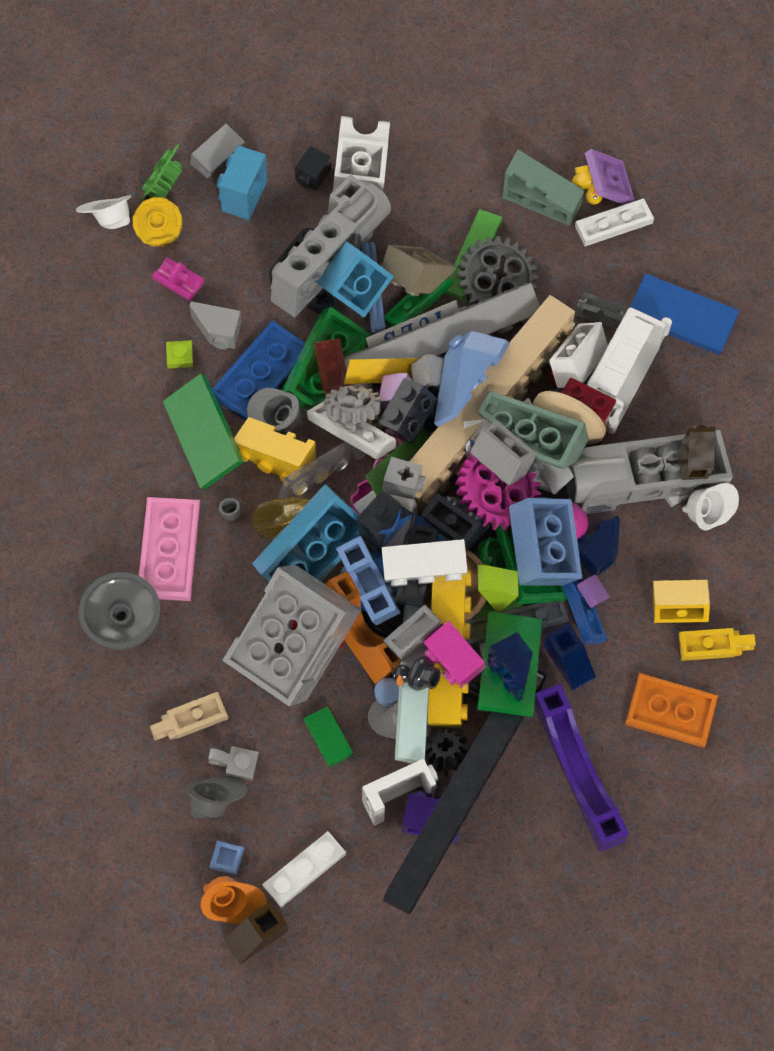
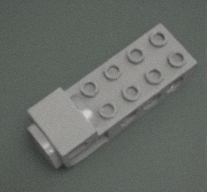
(352, 216)
(637, 473)

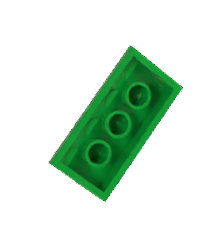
(305, 376)

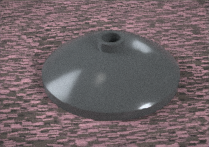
(117, 595)

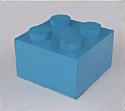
(242, 182)
(355, 279)

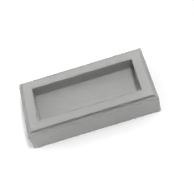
(413, 633)

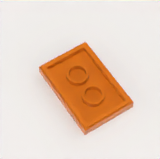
(671, 710)

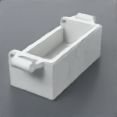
(628, 360)

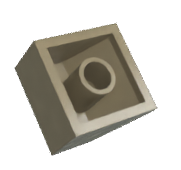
(416, 268)

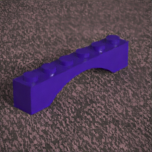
(594, 802)

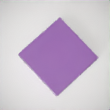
(609, 177)

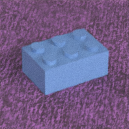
(545, 541)

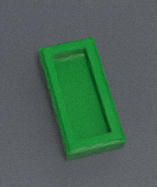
(328, 737)

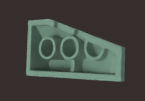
(550, 435)

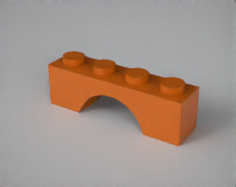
(366, 645)

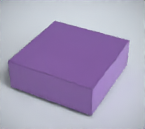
(593, 591)

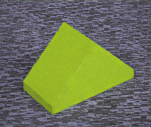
(497, 586)

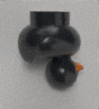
(420, 675)

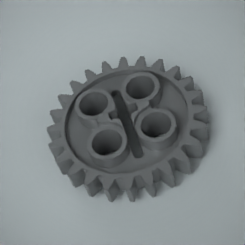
(476, 269)

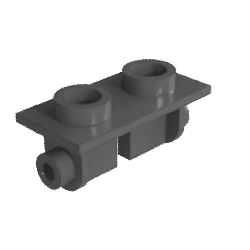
(600, 310)

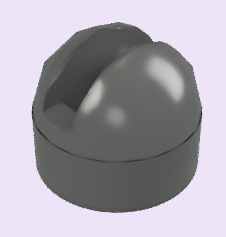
(230, 509)

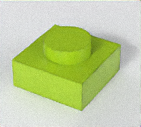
(179, 354)

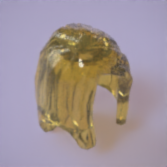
(275, 515)

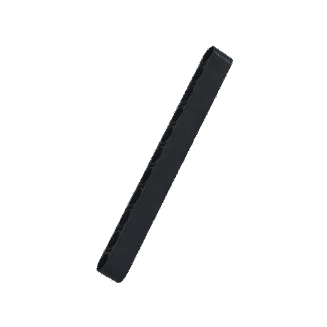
(453, 808)

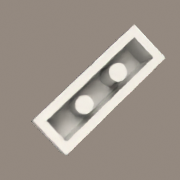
(579, 353)
(424, 562)

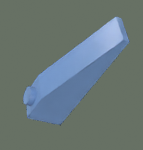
(465, 370)

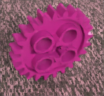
(477, 489)

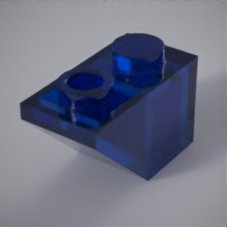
(601, 547)
(569, 656)
(511, 662)

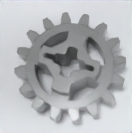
(352, 404)

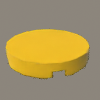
(157, 222)

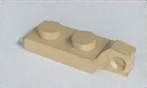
(190, 717)

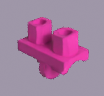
(178, 278)

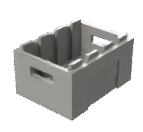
(322, 625)

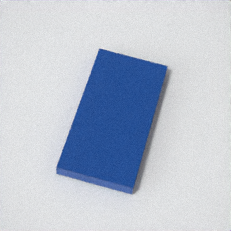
(692, 315)
(261, 366)

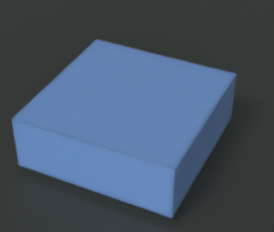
(226, 858)

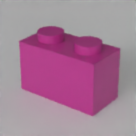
(454, 655)

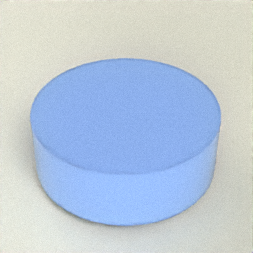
(387, 692)

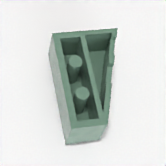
(541, 189)

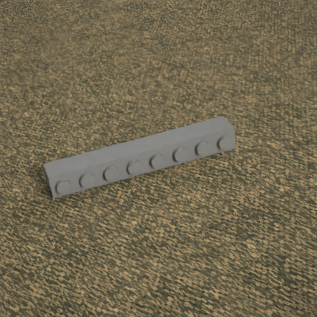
(434, 337)

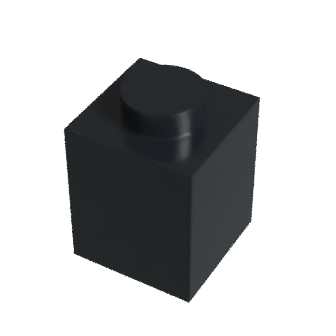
(313, 168)

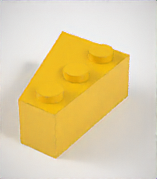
(273, 450)

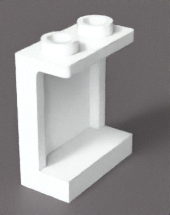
(395, 785)

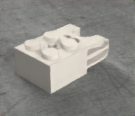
(361, 154)

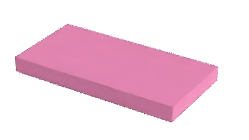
(170, 546)

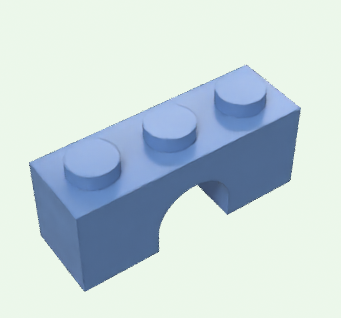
(368, 580)

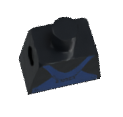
(383, 519)

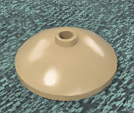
(574, 409)

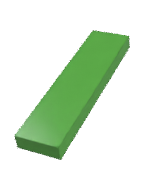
(484, 225)

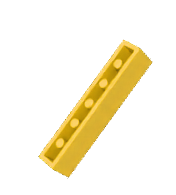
(451, 605)

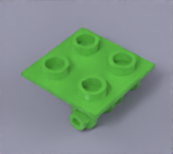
(163, 177)

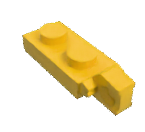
(714, 644)

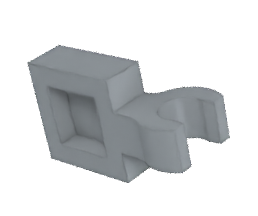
(239, 763)

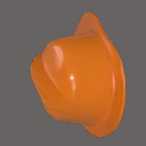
(230, 900)

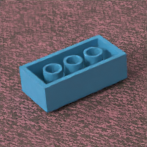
(312, 537)

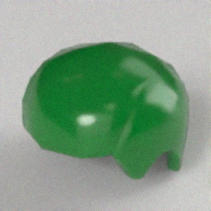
(490, 553)

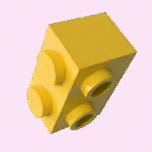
(681, 601)

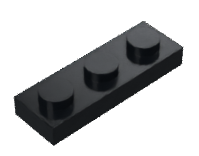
(414, 593)

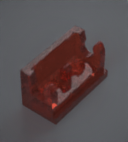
(331, 365)

